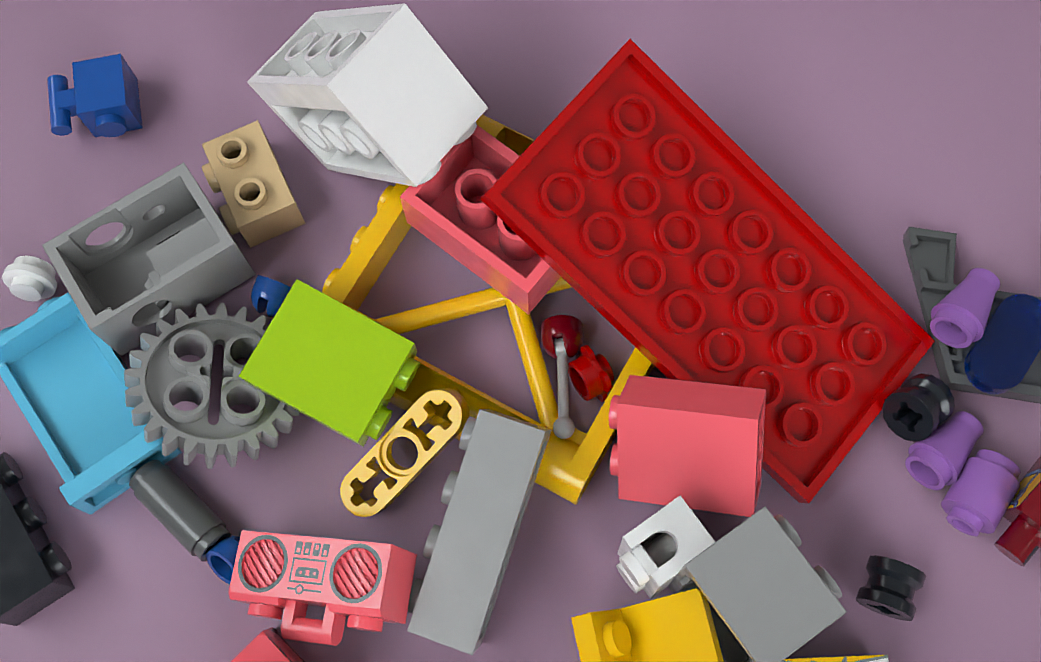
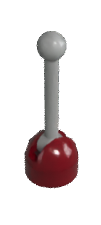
(562, 340)

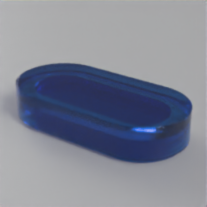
(1007, 346)

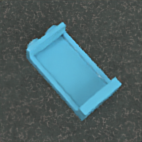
(76, 403)

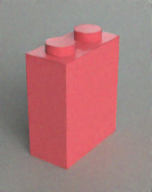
(688, 443)

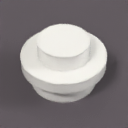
(30, 278)

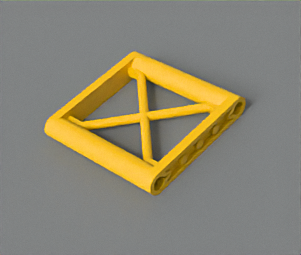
(566, 463)

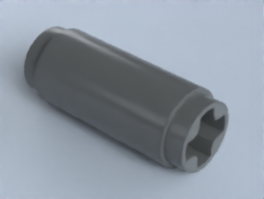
(178, 508)

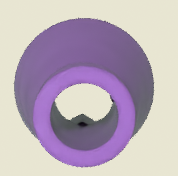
(965, 310)
(944, 453)

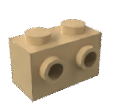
(252, 185)

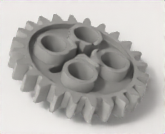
(163, 379)

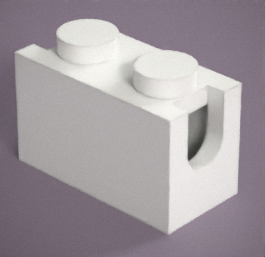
(661, 547)

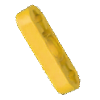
(388, 490)

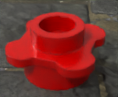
(591, 375)

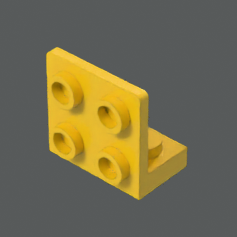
(652, 631)

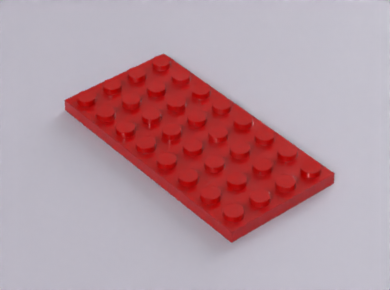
(709, 265)

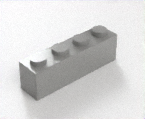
(478, 529)

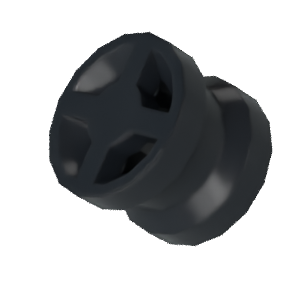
(918, 407)
(891, 587)

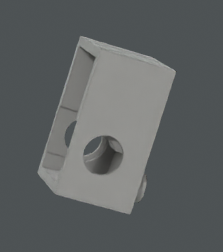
(155, 264)
(762, 590)

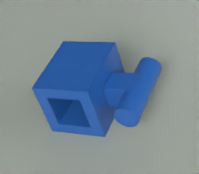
(102, 97)

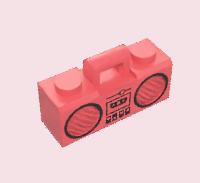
(346, 576)

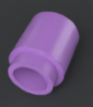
(981, 493)

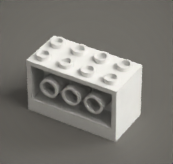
(370, 93)

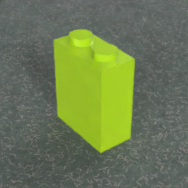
(331, 364)

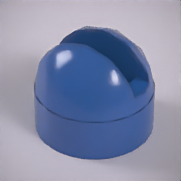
(268, 295)
(222, 557)

